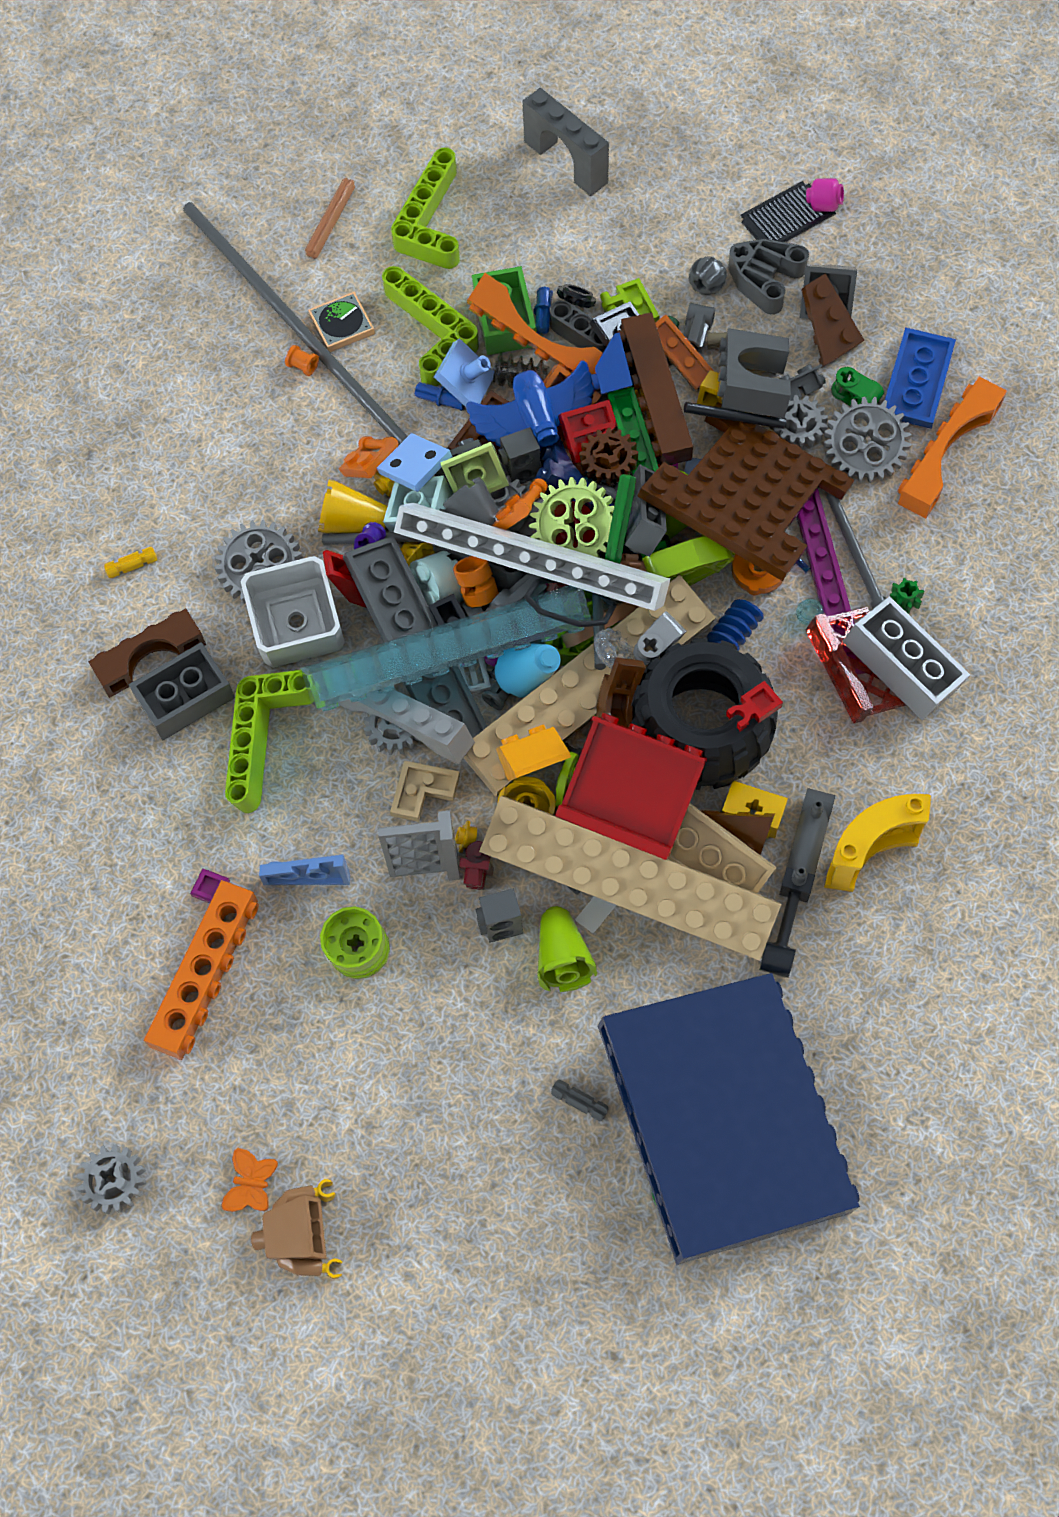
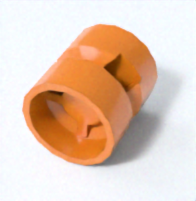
(476, 582)

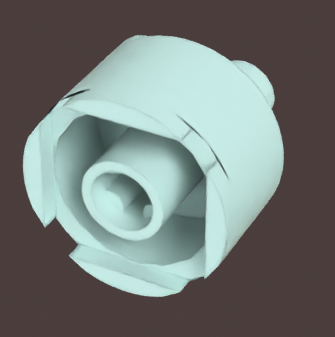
(436, 577)

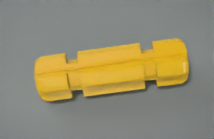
(130, 562)

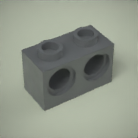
(520, 455)
(499, 915)

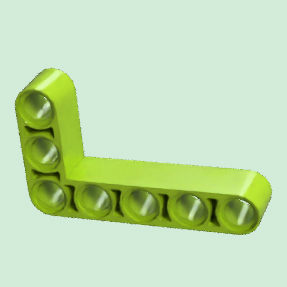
(410, 227)
(433, 314)
(250, 726)

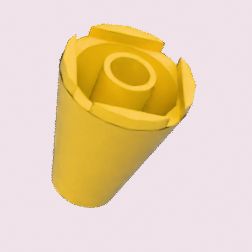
(348, 510)

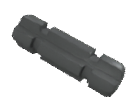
(579, 1100)

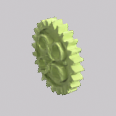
(598, 520)

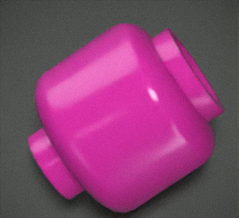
(825, 194)

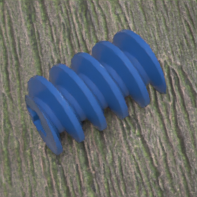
(736, 623)

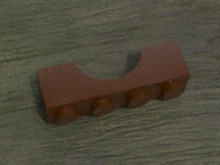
(117, 665)

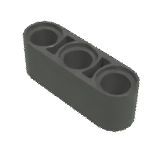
(573, 325)

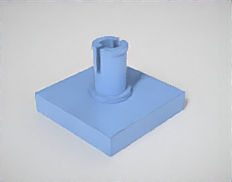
(465, 373)

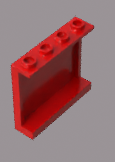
(632, 786)

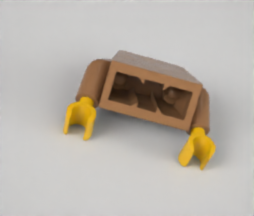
(296, 1232)

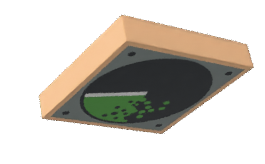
(341, 321)

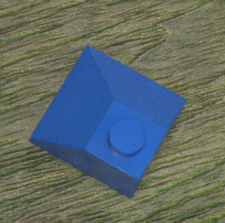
(612, 368)

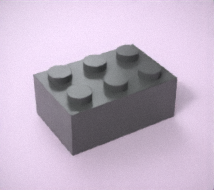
(182, 691)

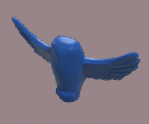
(533, 406)

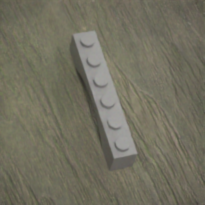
(433, 728)

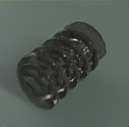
(506, 370)

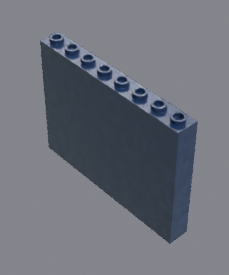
(727, 1117)

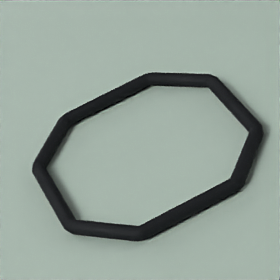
(527, 596)

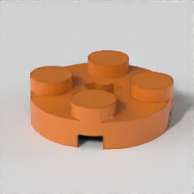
(751, 580)

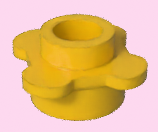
(465, 836)

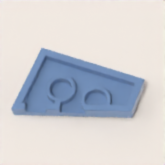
(313, 871)

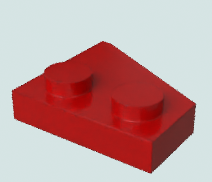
(583, 422)

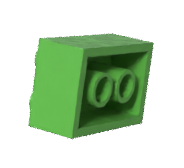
(494, 339)

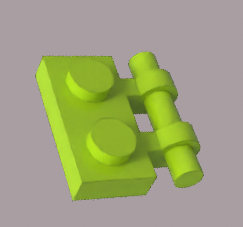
(630, 291)

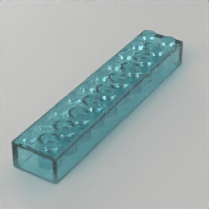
(442, 647)

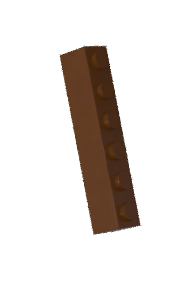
(656, 390)

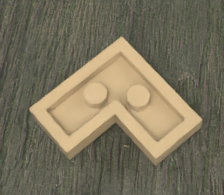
(418, 782)

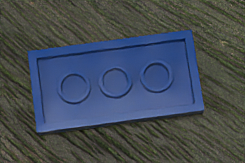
(919, 376)

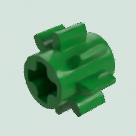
(907, 594)

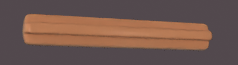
(330, 218)

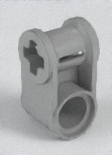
(659, 636)

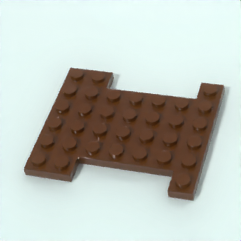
(746, 493)

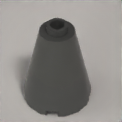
(473, 503)

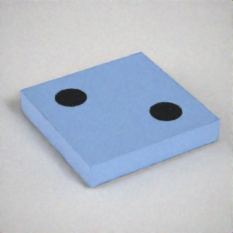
(414, 462)

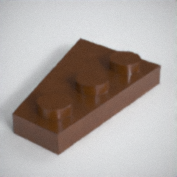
(747, 827)

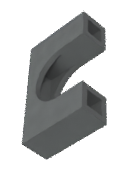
(547, 120)
(746, 390)

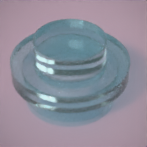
(807, 610)

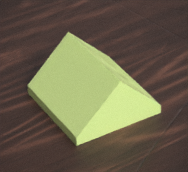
(478, 462)

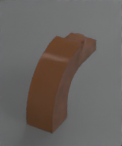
(619, 688)

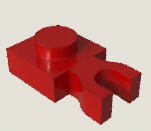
(757, 704)

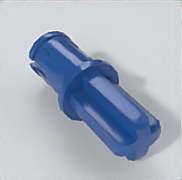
(542, 309)
(438, 395)

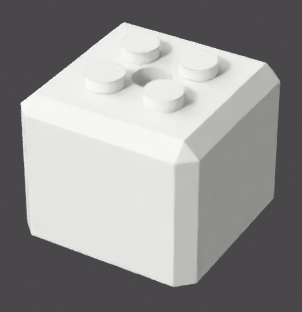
(287, 591)

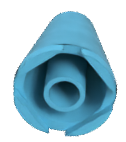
(526, 669)

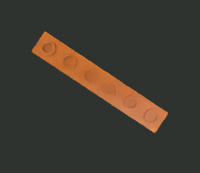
(226, 900)

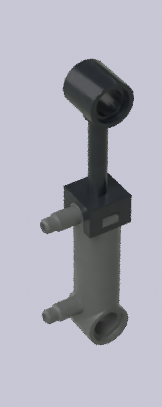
(799, 876)

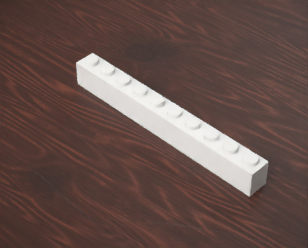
(532, 556)

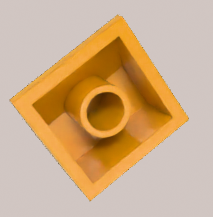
(532, 752)

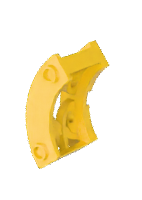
(880, 827)

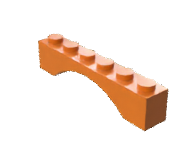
(494, 301)
(977, 409)

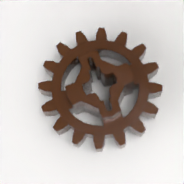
(608, 453)

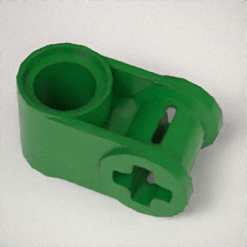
(856, 388)

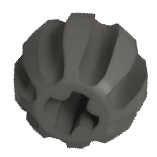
(707, 275)

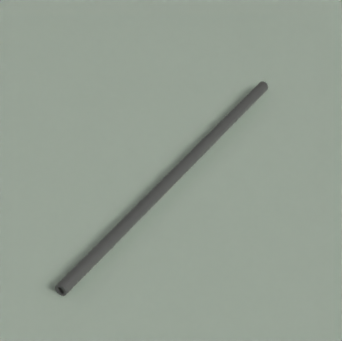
(295, 323)

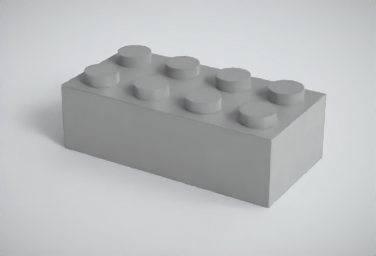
(905, 658)

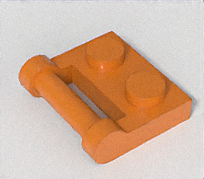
(363, 461)
(519, 506)

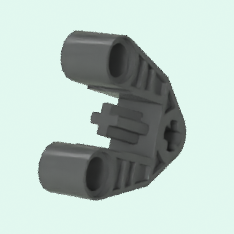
(754, 267)

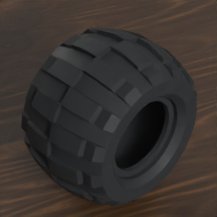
(712, 668)

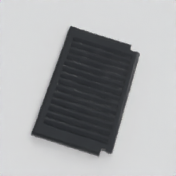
(783, 215)

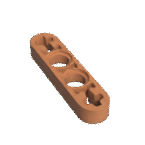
(621, 611)

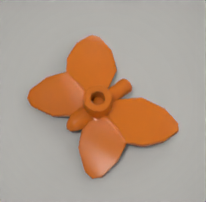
(251, 1185)

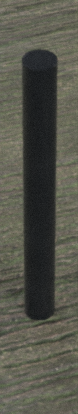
(734, 415)

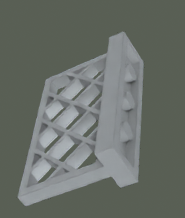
(436, 856)

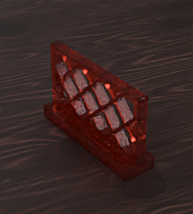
(842, 667)

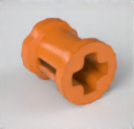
(297, 358)

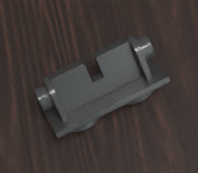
(807, 379)

